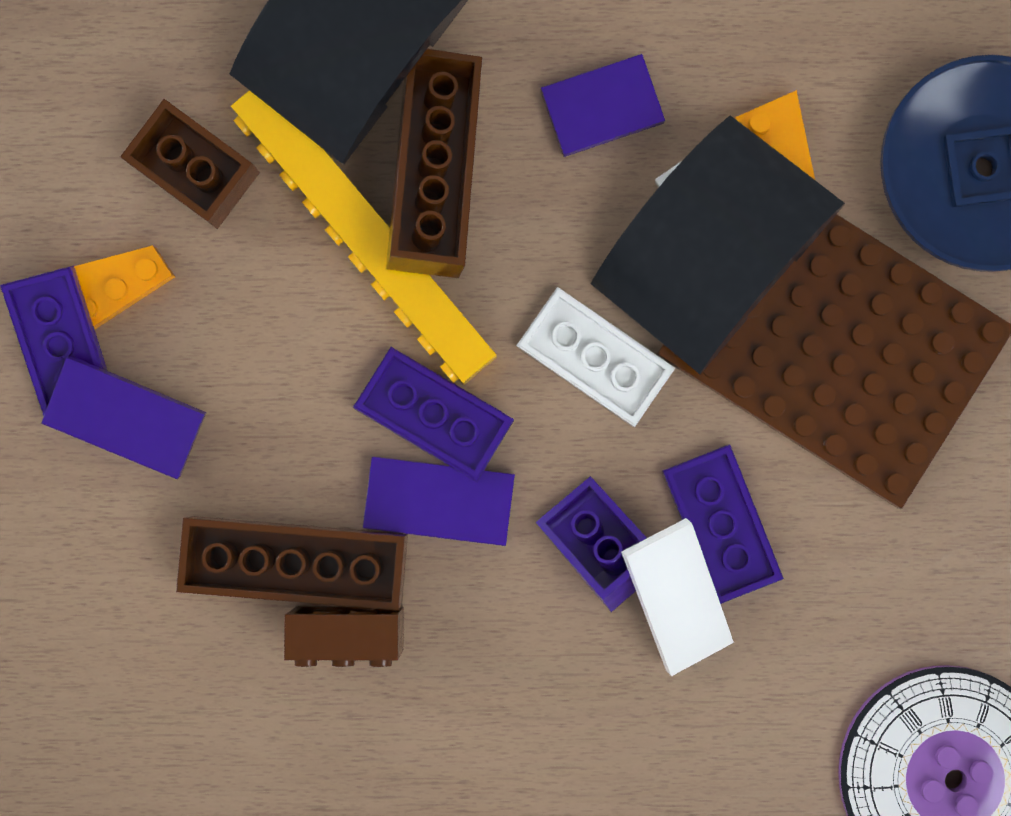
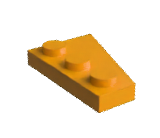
(782, 128)
(121, 281)

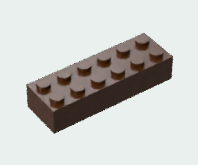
(435, 165)
(292, 563)

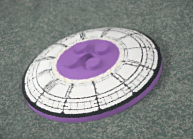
(920, 732)

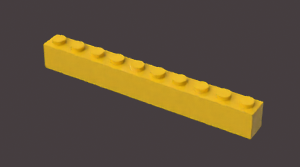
(367, 236)

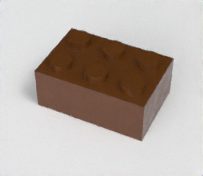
(190, 163)
(343, 635)

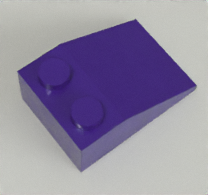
(591, 536)

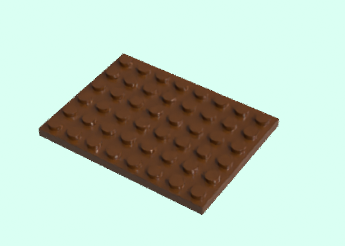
(858, 359)

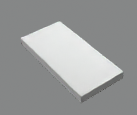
(595, 357)
(678, 596)

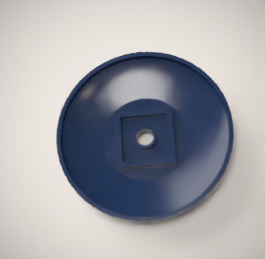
(932, 159)

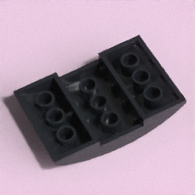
(337, 61)
(714, 242)

